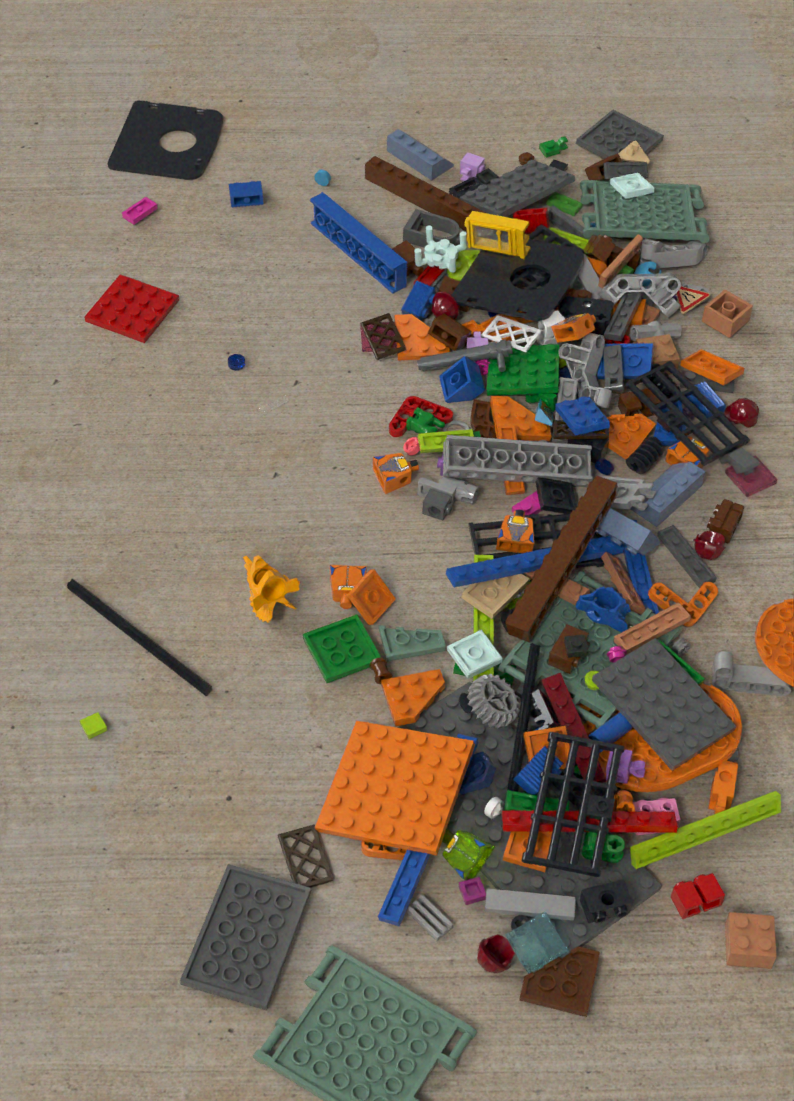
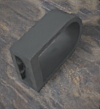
(428, 219)

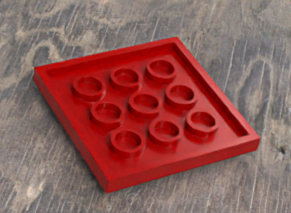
(132, 308)

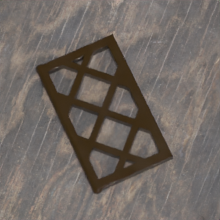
(391, 326)
(570, 435)
(294, 871)

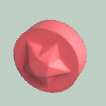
(411, 446)

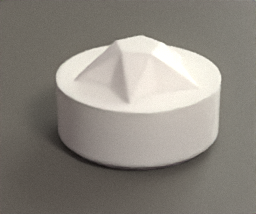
(494, 807)

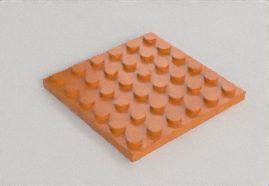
(395, 787)

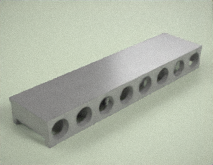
(515, 460)

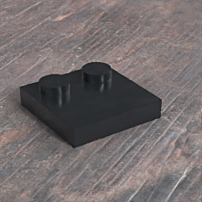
(555, 495)

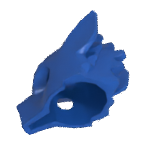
(606, 609)

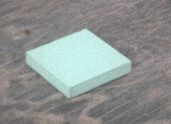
(632, 185)
(474, 654)

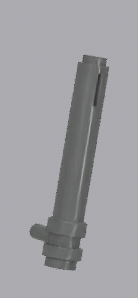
(492, 350)

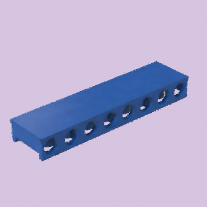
(360, 242)

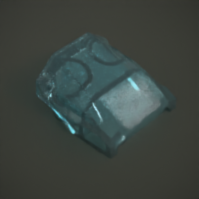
(536, 943)

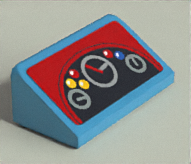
(544, 414)

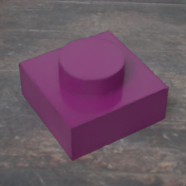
(472, 890)

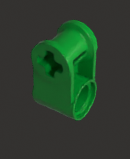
(609, 847)

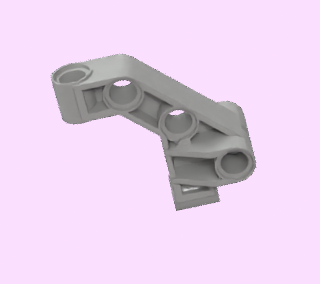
(673, 255)
(658, 289)
(583, 365)

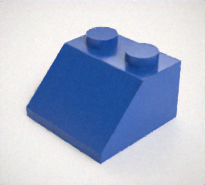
(462, 381)

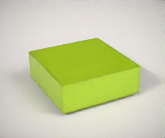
(93, 725)

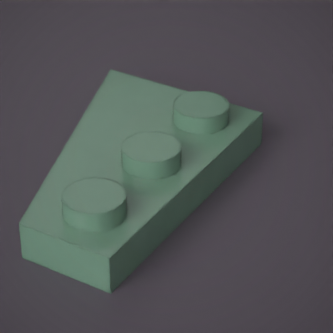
(409, 643)

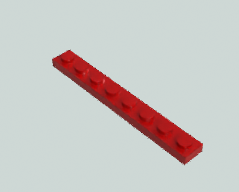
(621, 821)

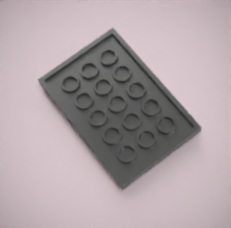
(518, 188)
(663, 703)
(246, 937)

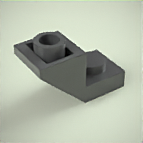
(741, 461)

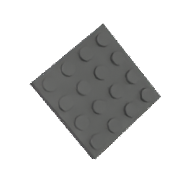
(615, 133)

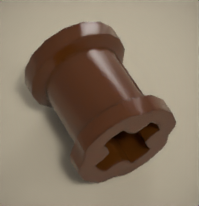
(380, 669)

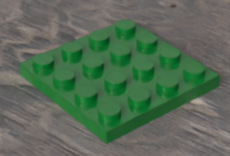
(526, 372)

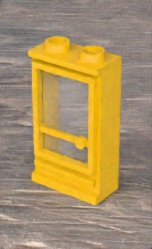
(497, 234)

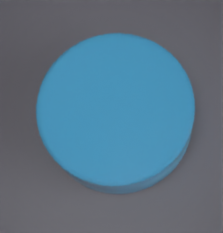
(322, 177)

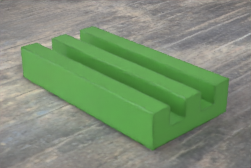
(564, 203)

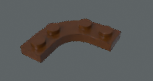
(480, 419)

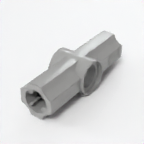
(655, 329)

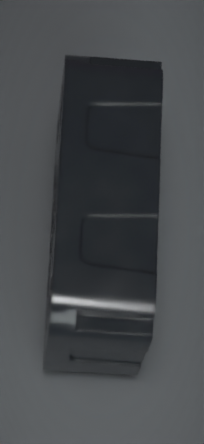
(601, 309)

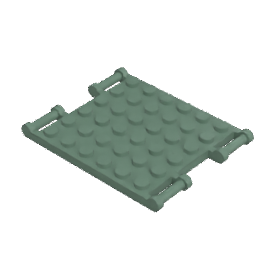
(654, 216)
(601, 640)
(363, 1036)

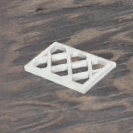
(510, 323)

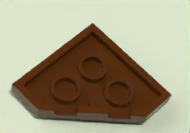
(563, 983)

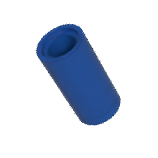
(611, 730)

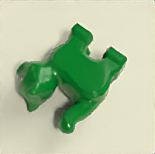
(423, 422)

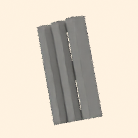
(428, 905)

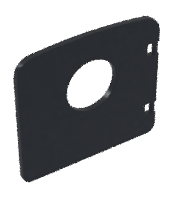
(139, 146)
(490, 285)

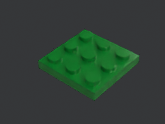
(341, 648)

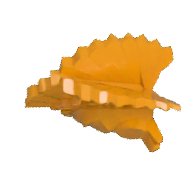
(267, 587)

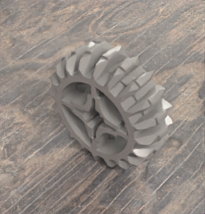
(493, 700)

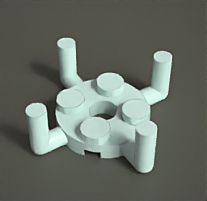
(444, 247)

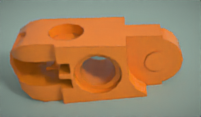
(723, 787)

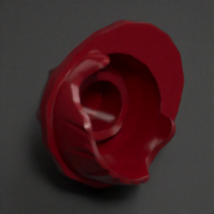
(445, 304)
(743, 412)
(709, 545)
(495, 954)

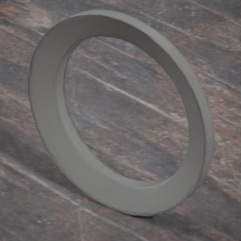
(455, 422)

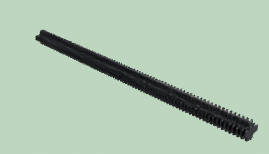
(139, 637)
(524, 715)

